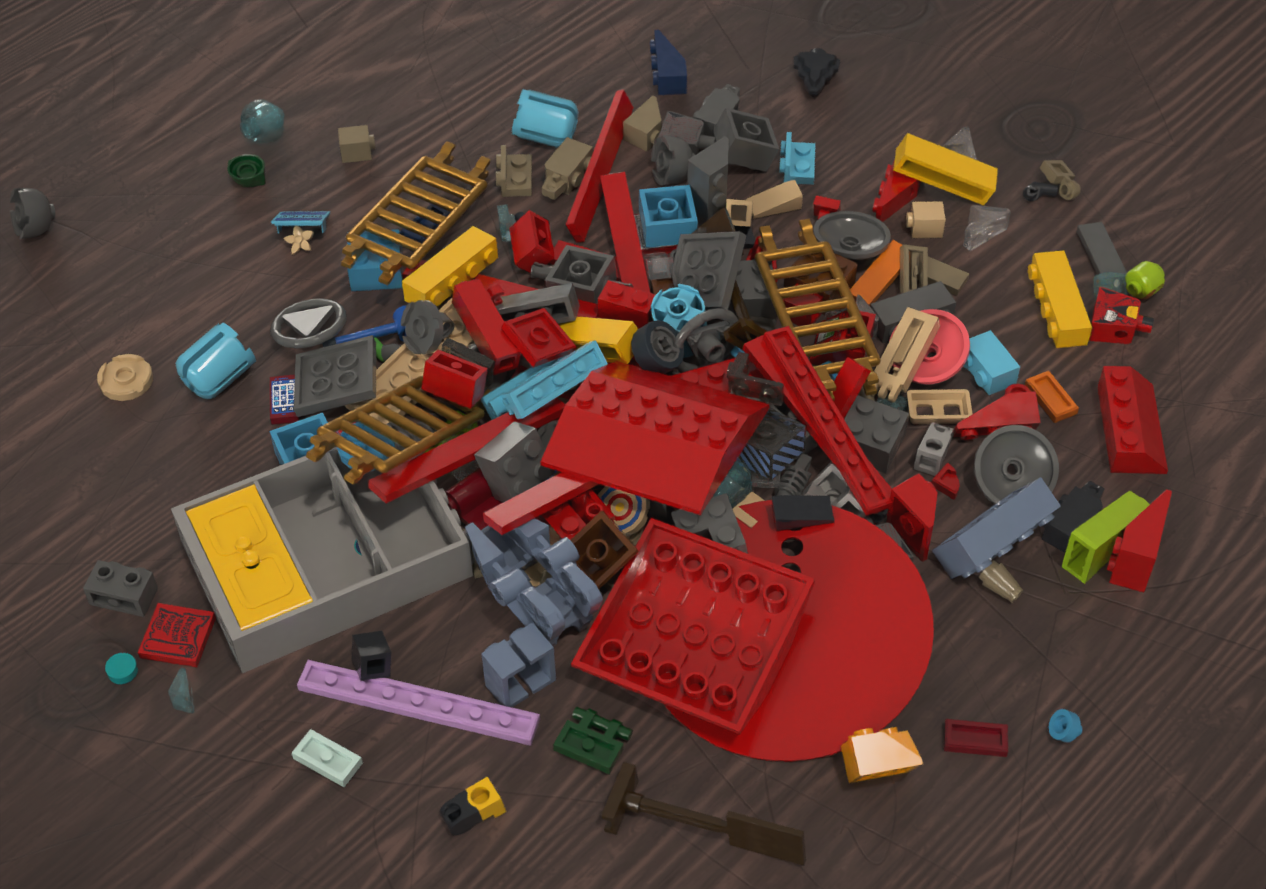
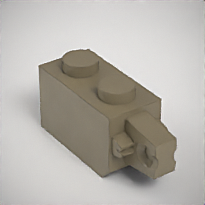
(566, 168)

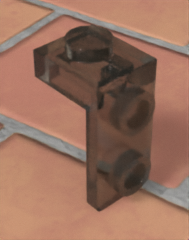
(752, 387)

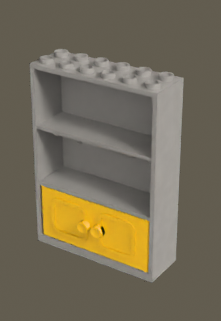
(285, 561)

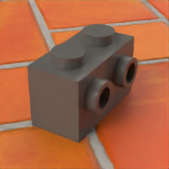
(120, 588)

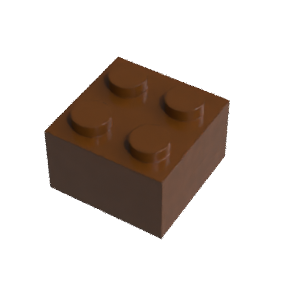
(847, 266)

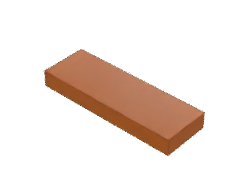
(879, 274)

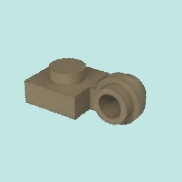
(1058, 173)

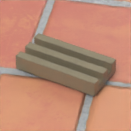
(904, 267)

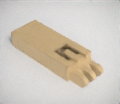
(905, 348)

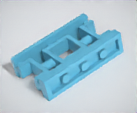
(543, 383)

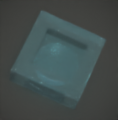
(505, 221)

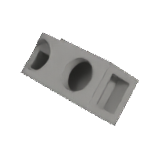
(933, 449)

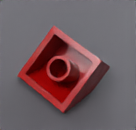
(914, 513)

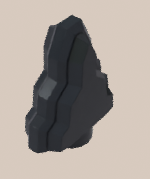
(815, 69)

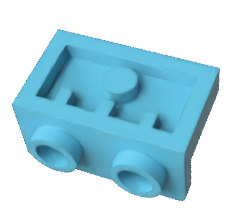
(798, 161)

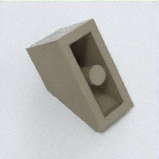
(643, 125)

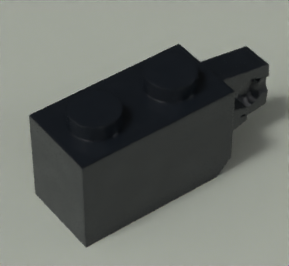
(1074, 511)

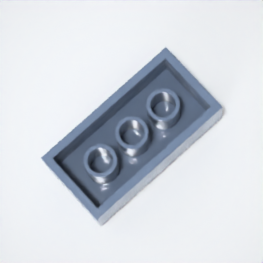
(997, 529)

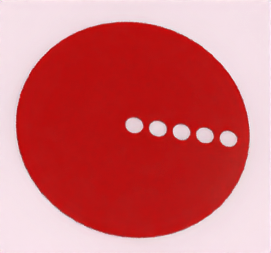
(855, 648)

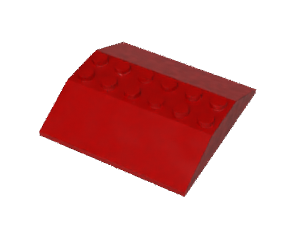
(652, 435)
(696, 626)

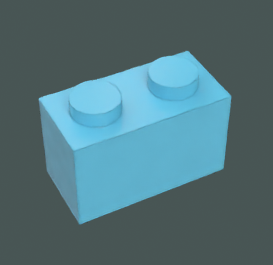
(991, 363)

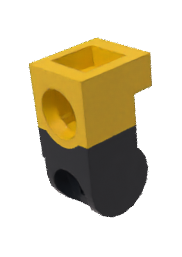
(472, 807)

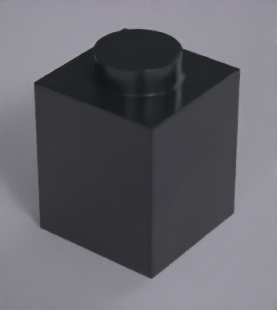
(371, 655)

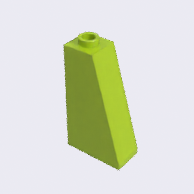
(1094, 540)

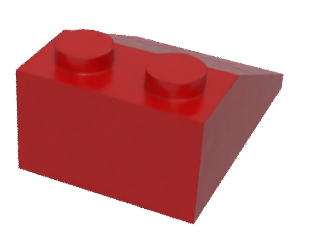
(1139, 546)

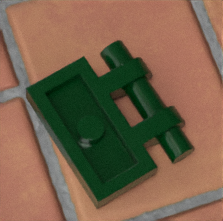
(590, 746)

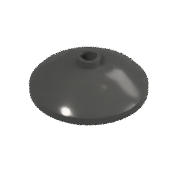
(853, 234)
(1015, 446)

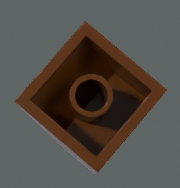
(602, 549)

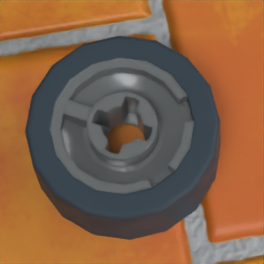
(654, 347)

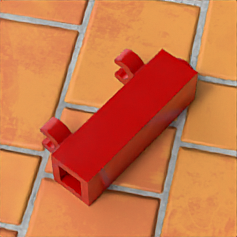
(484, 322)

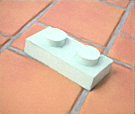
(327, 758)

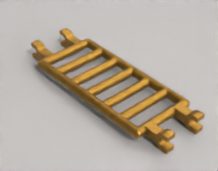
(395, 259)
(838, 282)
(365, 461)

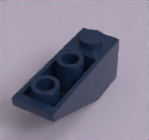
(669, 66)

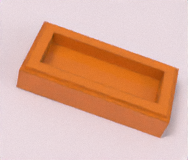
(1052, 396)

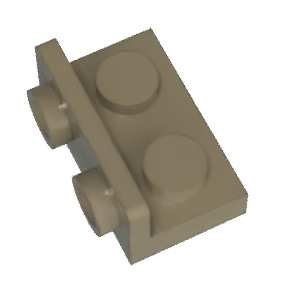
(515, 173)

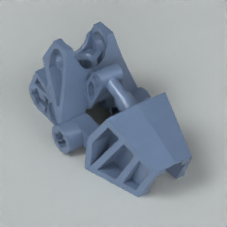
(553, 606)

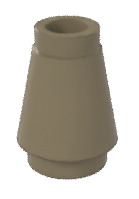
(1000, 581)

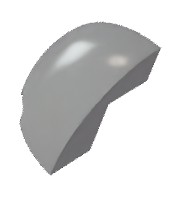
(832, 484)

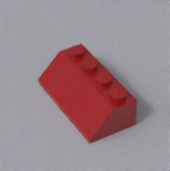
(1131, 422)

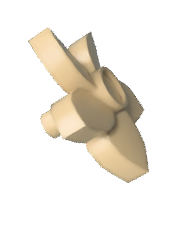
(299, 239)

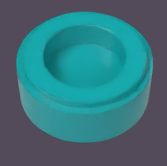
(121, 668)

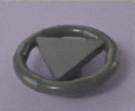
(308, 322)
(706, 340)

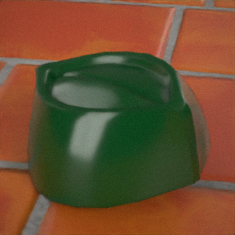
(247, 170)

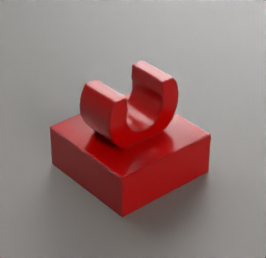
(825, 206)

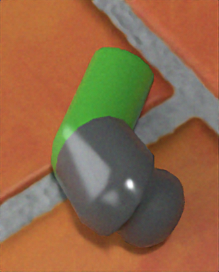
(383, 352)

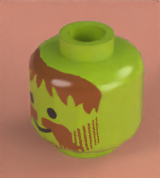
(1145, 280)

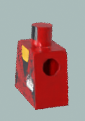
(1117, 318)

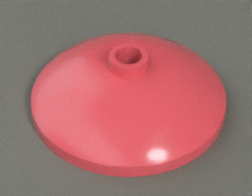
(951, 350)

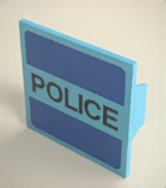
(307, 218)

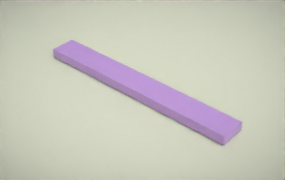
(420, 702)

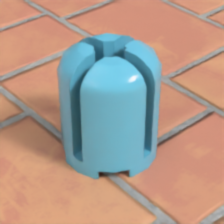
(545, 118)
(678, 307)
(214, 362)

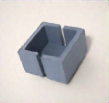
(524, 654)

